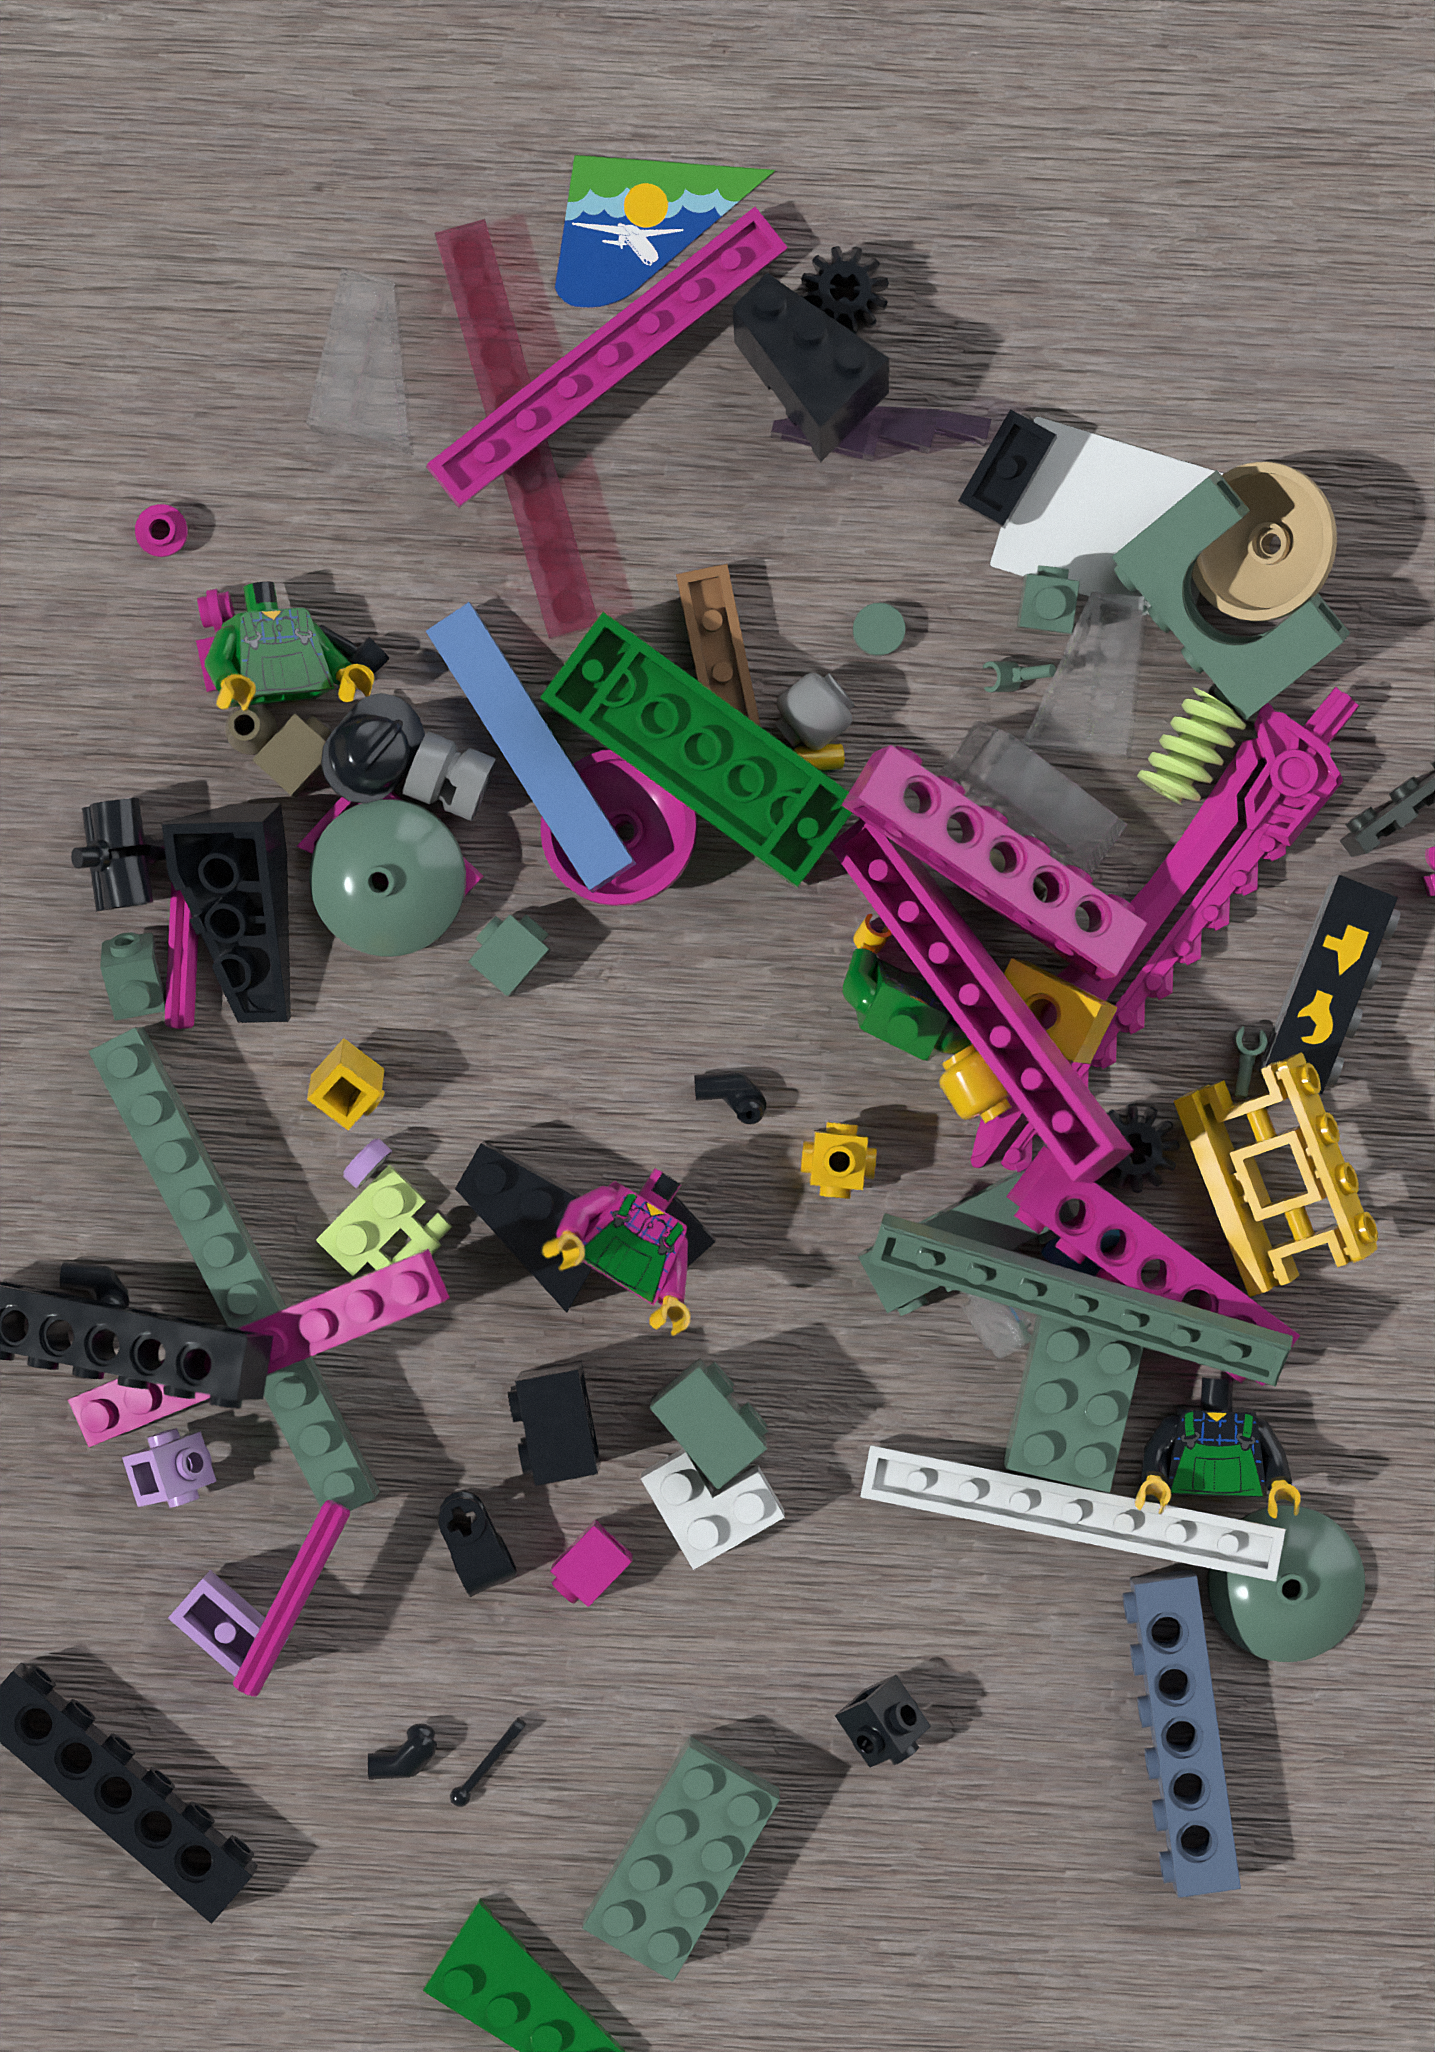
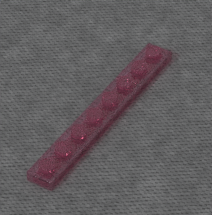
(532, 481)

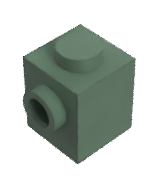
(1048, 600)
(509, 951)

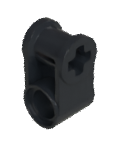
(476, 1551)

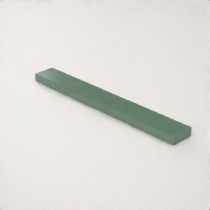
(1080, 1300)

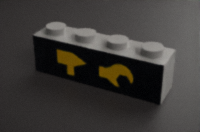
(1331, 977)

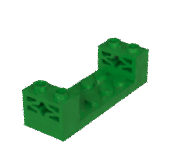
(699, 749)

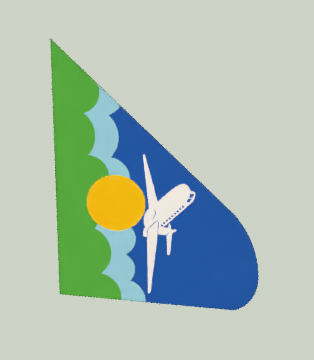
(635, 218)

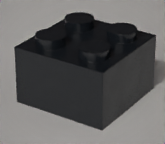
(556, 1423)

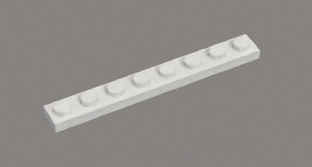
(1072, 1513)

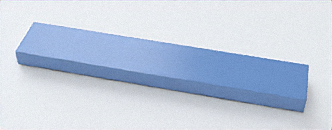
(531, 747)

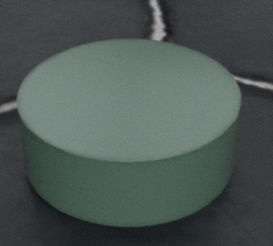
(878, 629)

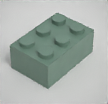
(1072, 1405)

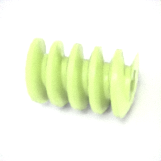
(1192, 748)

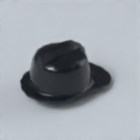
(372, 748)

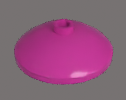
(661, 839)

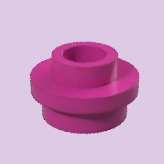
(168, 545)

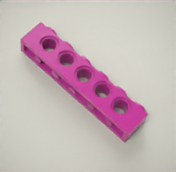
(880, 802)
(1048, 1186)

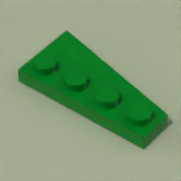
(509, 1994)

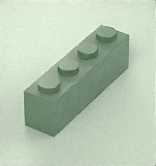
(980, 1217)

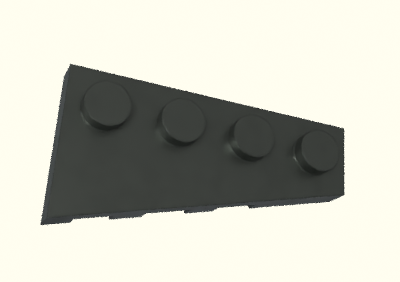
(1369, 827)

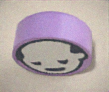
(366, 1163)

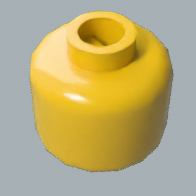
(973, 1086)

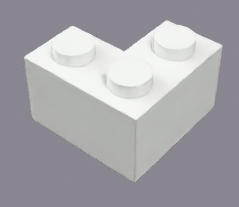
(708, 1519)

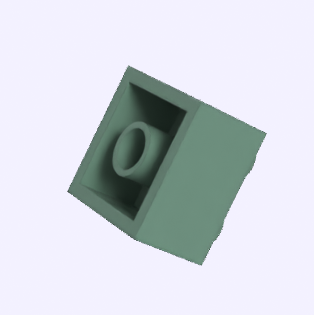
(710, 1422)

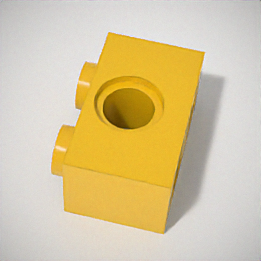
(1080, 1015)

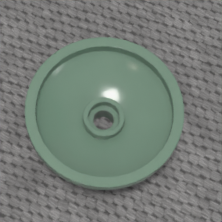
(422, 871)
(1321, 1613)

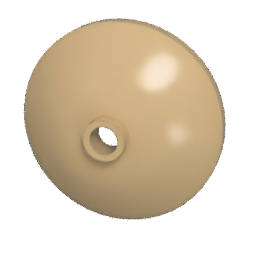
(1239, 569)

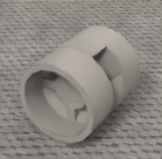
(449, 776)

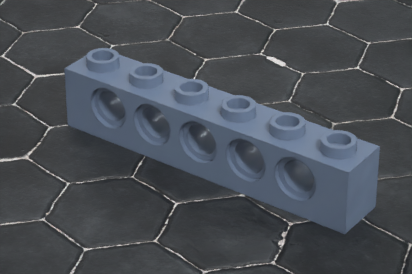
(1214, 1863)

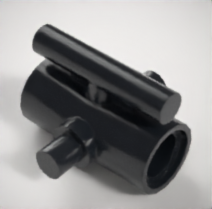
(118, 854)

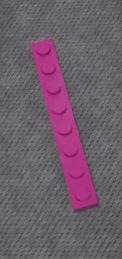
(606, 357)
(296, 1332)

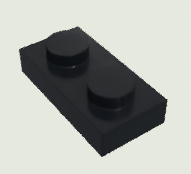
(1007, 469)

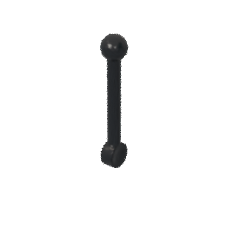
(461, 1795)

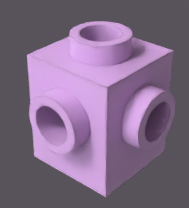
(169, 1469)

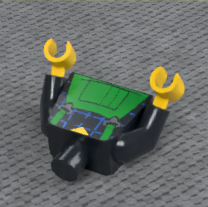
(1216, 1453)

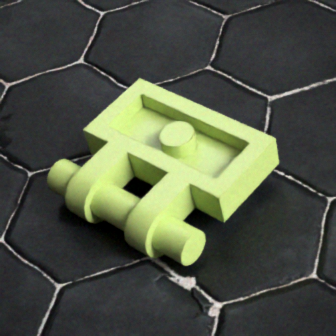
(375, 1219)

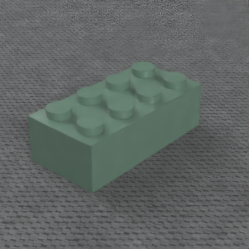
(681, 1858)

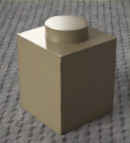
(294, 753)

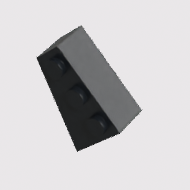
(810, 362)
(525, 1215)

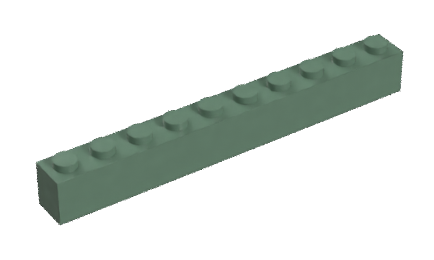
(229, 1261)

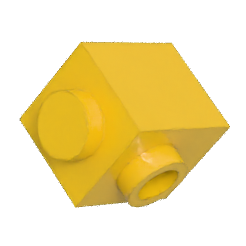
(346, 1084)

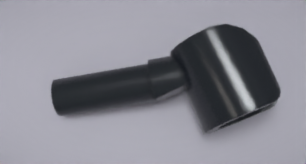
(366, 654)

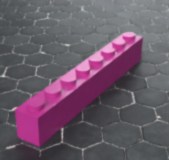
(983, 1003)

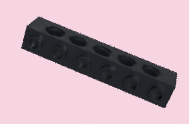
(236, 1355)
(85, 1787)

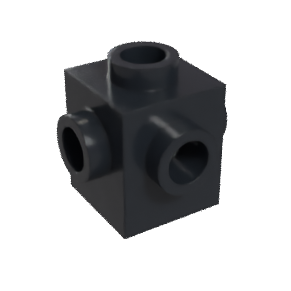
(883, 1722)

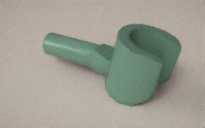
(1011, 675)
(1246, 1061)

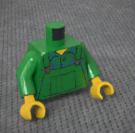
(278, 656)
(897, 1003)

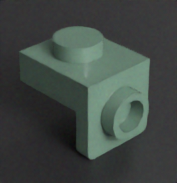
(132, 975)

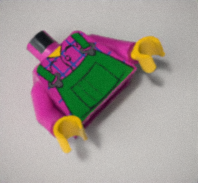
(631, 1243)

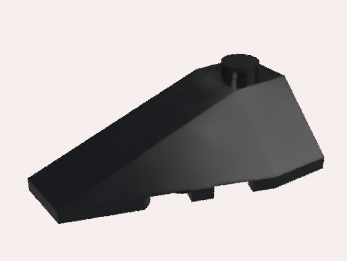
(236, 888)

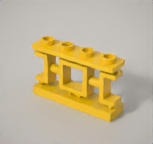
(1239, 1187)

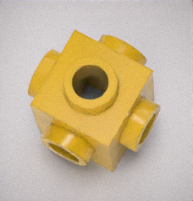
(838, 1138)

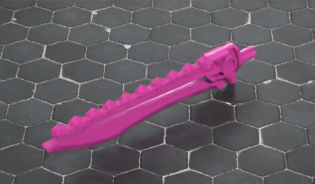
(1277, 810)

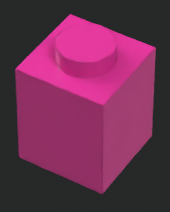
(589, 1565)

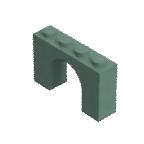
(1244, 668)

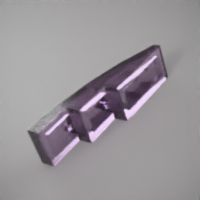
(897, 427)

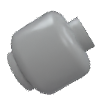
(814, 711)

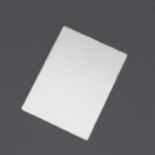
(1090, 505)

